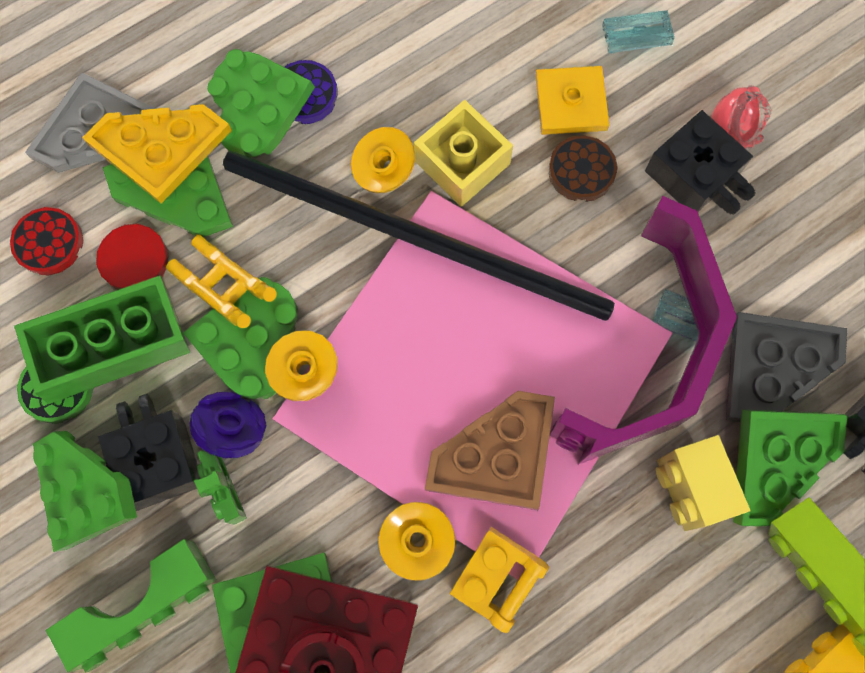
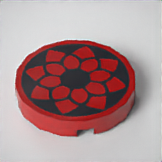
(46, 241)

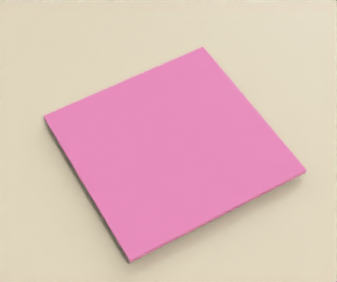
(445, 345)

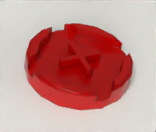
(131, 256)

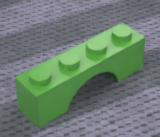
(89, 633)

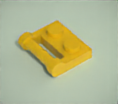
(487, 573)

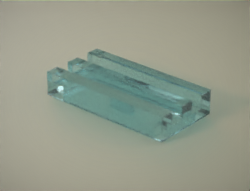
(640, 36)
(675, 327)

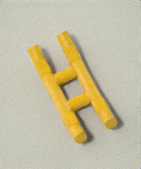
(222, 266)

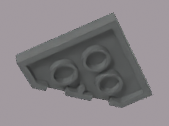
(779, 361)

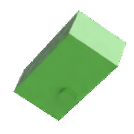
(101, 340)

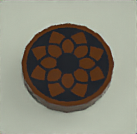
(582, 168)

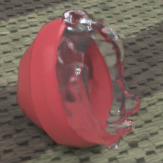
(743, 115)

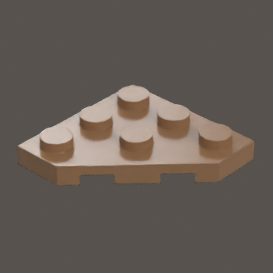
(498, 454)

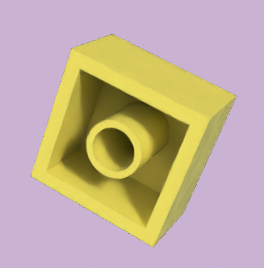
(463, 153)
(701, 484)

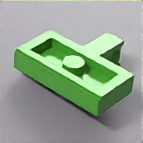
(217, 482)

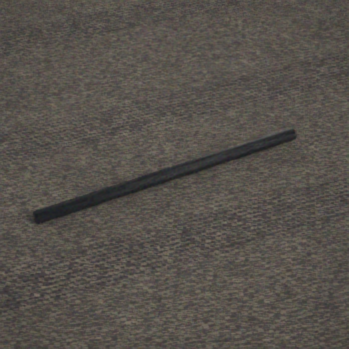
(420, 236)

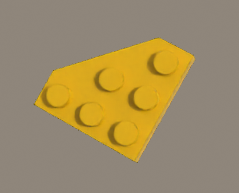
(158, 145)

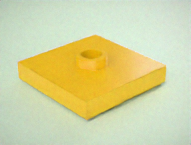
(571, 100)

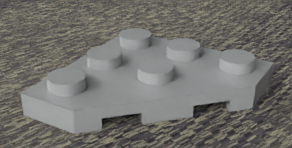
(60, 140)

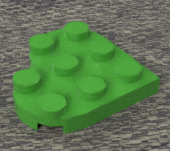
(257, 101)
(241, 353)

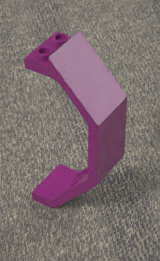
(684, 236)

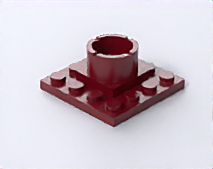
(320, 622)

